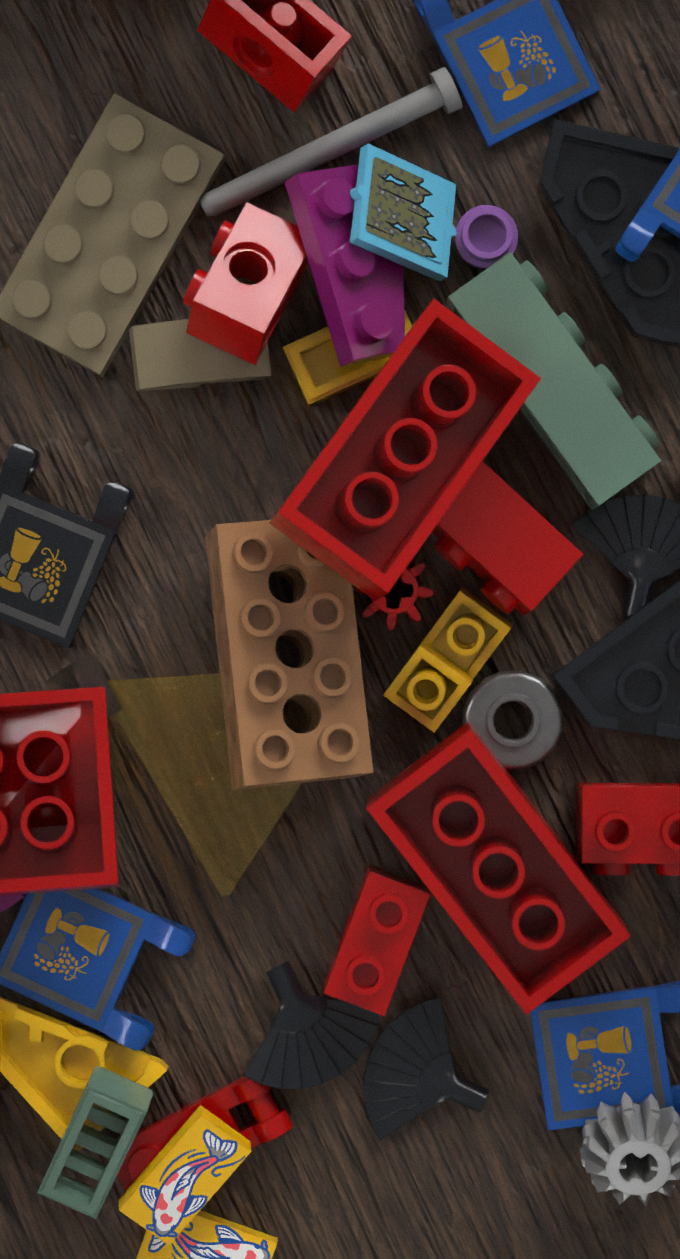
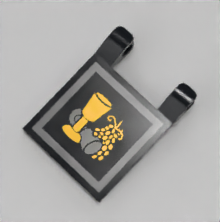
(50, 553)

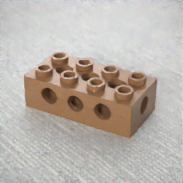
(258, 684)

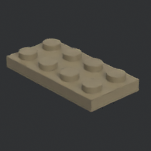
(108, 234)

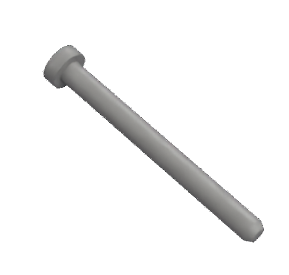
(438, 94)

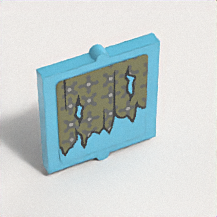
(403, 212)

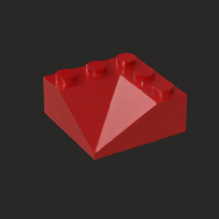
(56, 792)

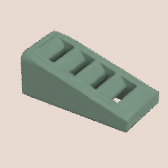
(114, 1104)

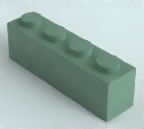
(573, 403)

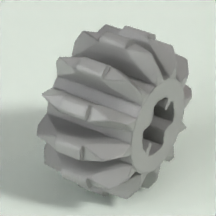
(633, 1149)

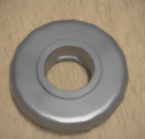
(531, 693)

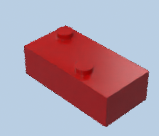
(405, 451)
(497, 868)

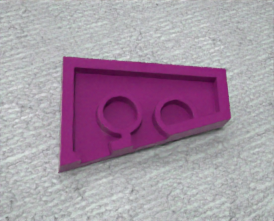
(355, 286)

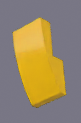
(448, 659)

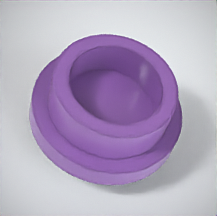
(485, 236)

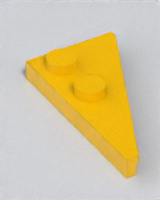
(54, 1060)

